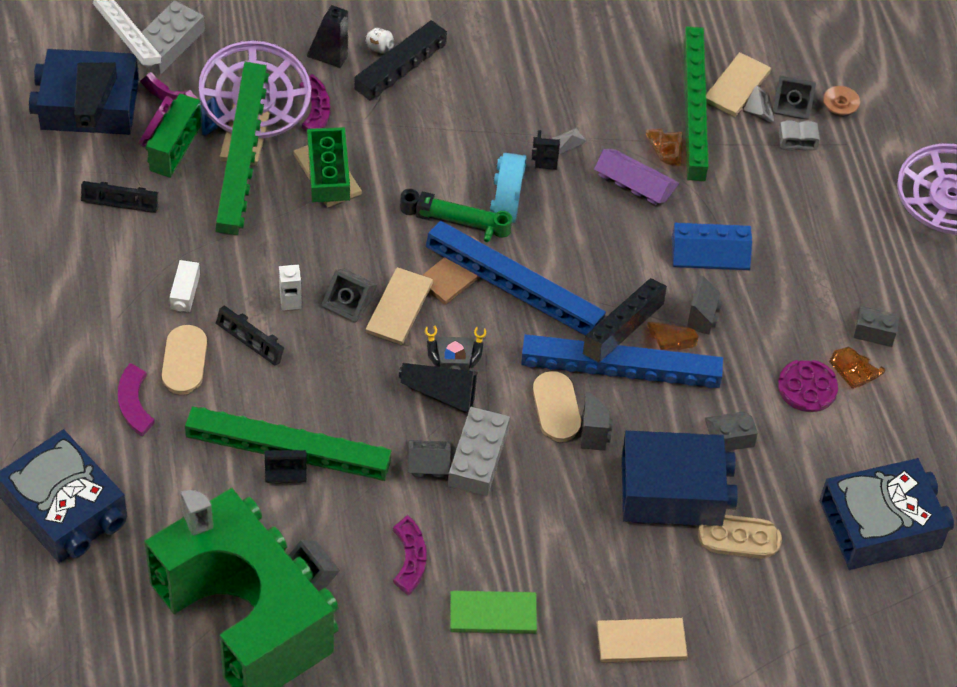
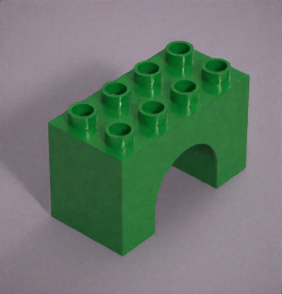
(241, 558)

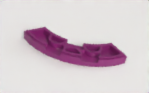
(161, 90)
(319, 105)
(129, 401)
(415, 555)

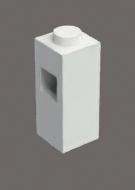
(184, 286)
(290, 287)

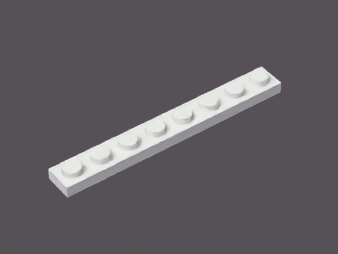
(128, 32)

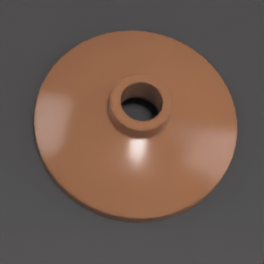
(841, 100)

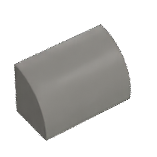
(196, 511)

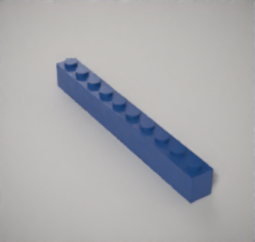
(514, 278)
(624, 362)

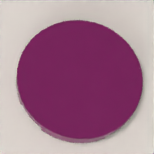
(155, 121)
(808, 385)

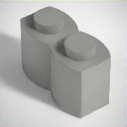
(799, 135)

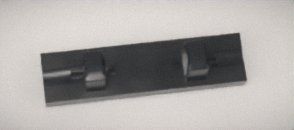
(119, 196)
(249, 335)

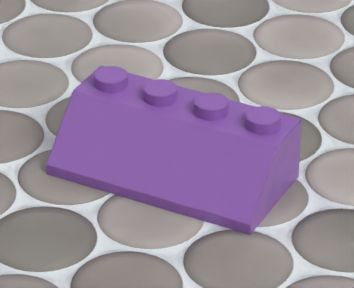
(635, 175)

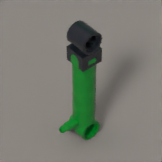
(428, 206)

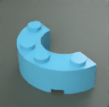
(509, 183)

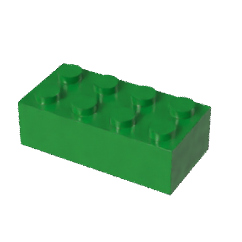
(174, 135)
(328, 164)

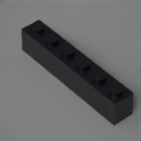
(400, 60)
(624, 320)

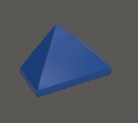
(208, 124)

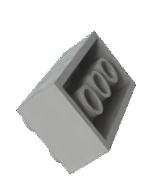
(173, 33)
(478, 451)

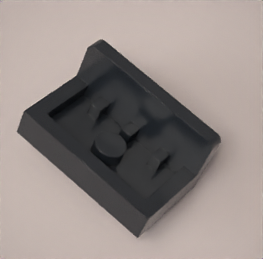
(546, 152)
(285, 466)

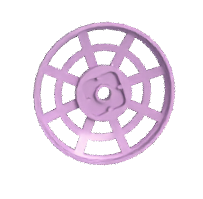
(271, 93)
(938, 188)

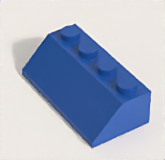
(711, 246)

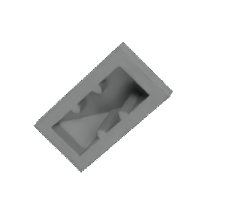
(759, 105)
(570, 140)

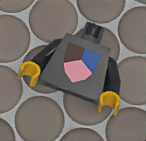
(454, 351)

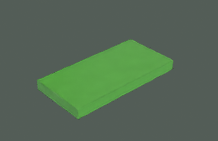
(493, 612)

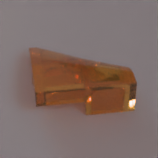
(667, 145)
(673, 336)
(854, 367)

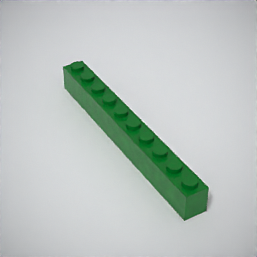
(695, 104)
(241, 149)
(262, 436)

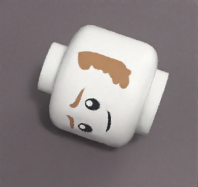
(380, 40)

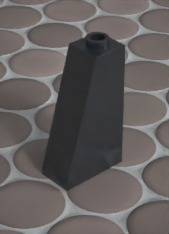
(331, 39)
(92, 91)
(446, 384)

